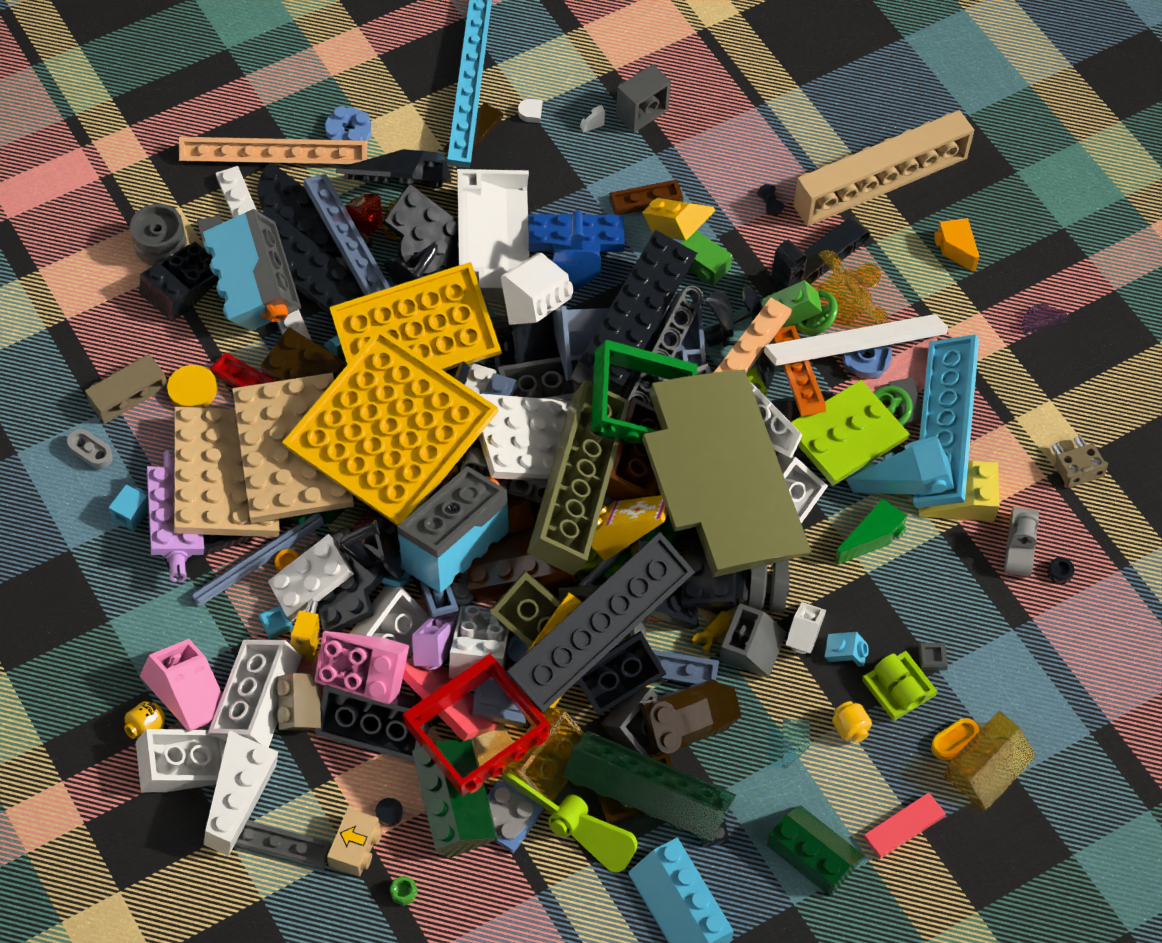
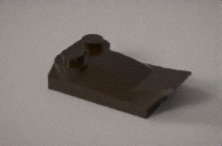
(689, 715)

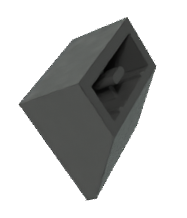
(752, 641)

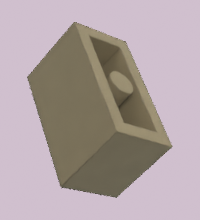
(298, 702)

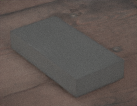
(909, 386)

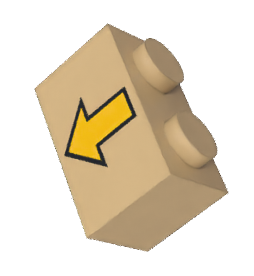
(354, 842)

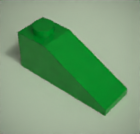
(874, 532)

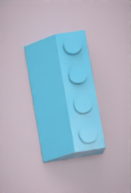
(679, 897)

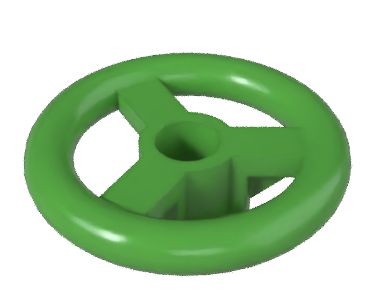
(822, 320)
(886, 398)

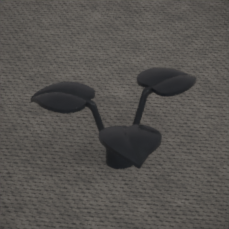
(722, 332)

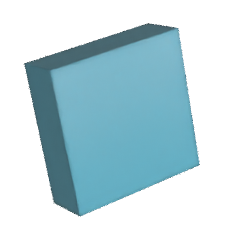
(275, 622)

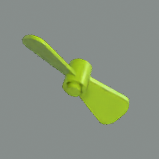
(606, 842)

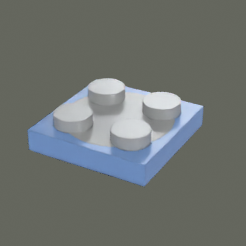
(512, 815)

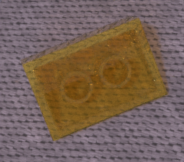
(990, 761)
(545, 764)

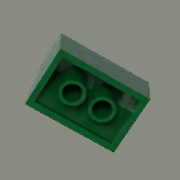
(814, 849)

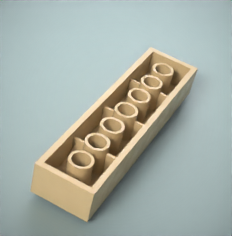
(882, 167)

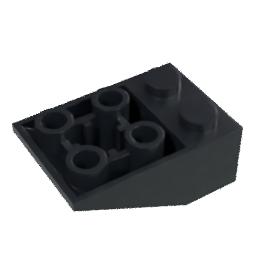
(178, 281)
(524, 341)

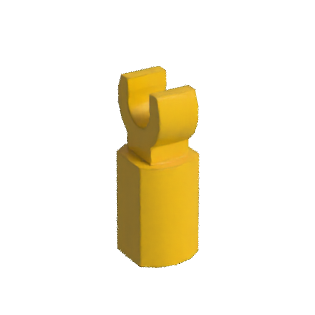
(713, 631)

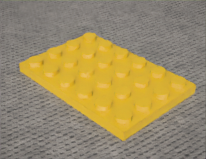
(433, 315)

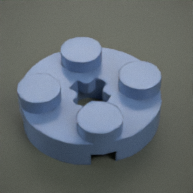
(345, 117)
(868, 367)

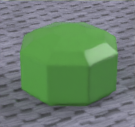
(403, 890)

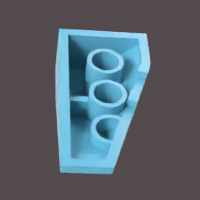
(916, 470)

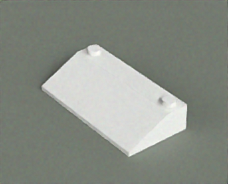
(492, 224)

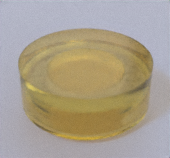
(868, 275)

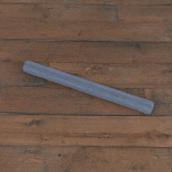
(257, 559)

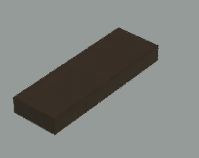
(486, 121)

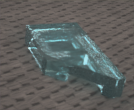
(794, 740)

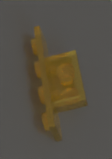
(850, 297)

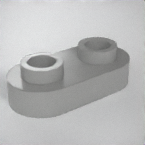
(91, 450)

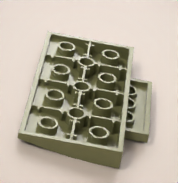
(722, 472)

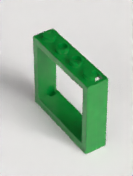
(636, 360)

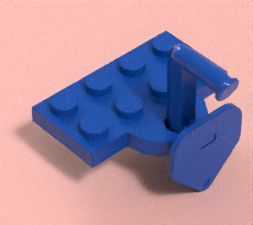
(577, 241)

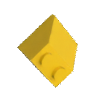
(676, 218)

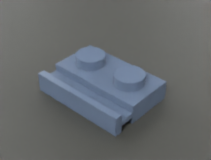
(495, 705)

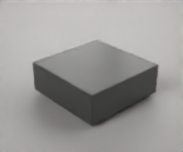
(932, 656)

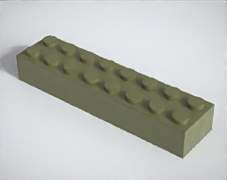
(576, 484)

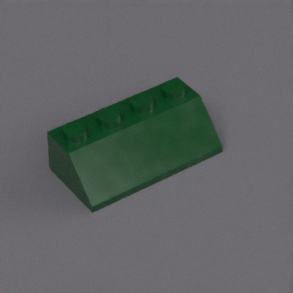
(454, 820)

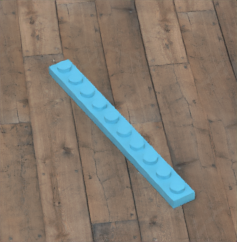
(469, 84)

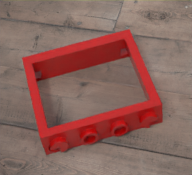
(455, 690)

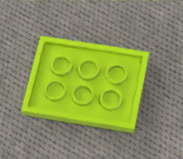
(849, 432)

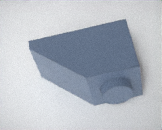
(436, 602)

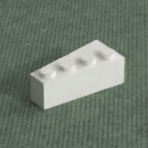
(239, 785)

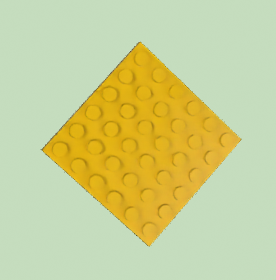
(390, 427)

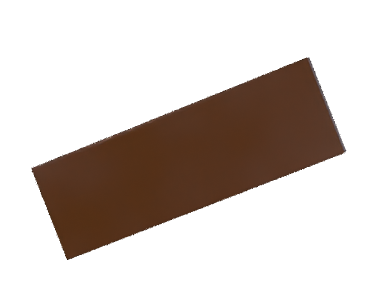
(639, 198)

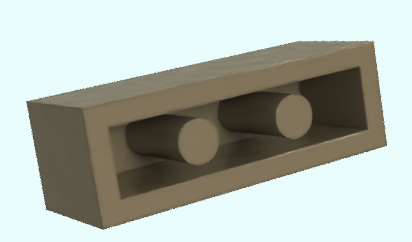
(126, 388)

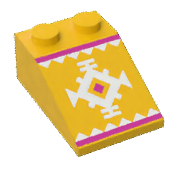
(626, 522)

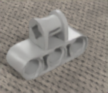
(1021, 541)

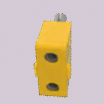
(306, 632)

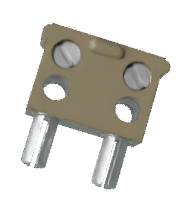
(1079, 464)

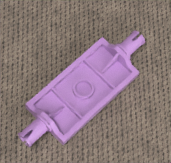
(163, 540)

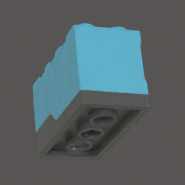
(251, 270)
(453, 528)

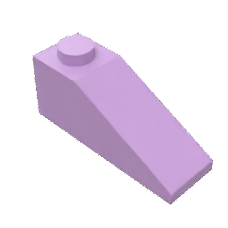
(434, 640)

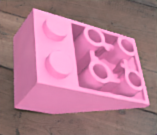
(362, 665)
(183, 683)

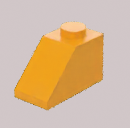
(958, 243)

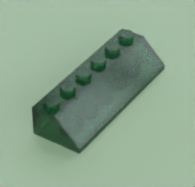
(649, 786)

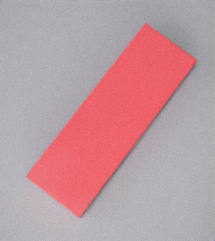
(904, 825)

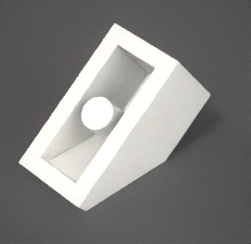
(805, 628)

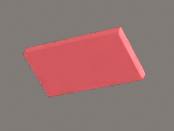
(458, 714)

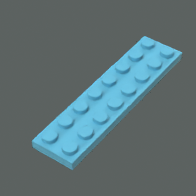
(949, 410)

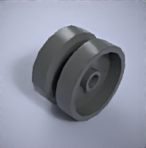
(157, 233)
(769, 583)

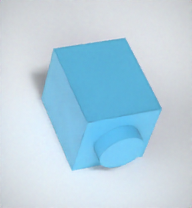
(129, 507)

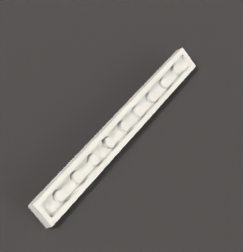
(239, 202)

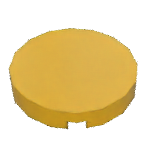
(192, 387)

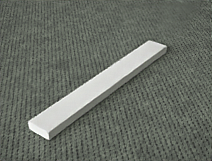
(855, 339)

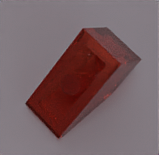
(366, 212)

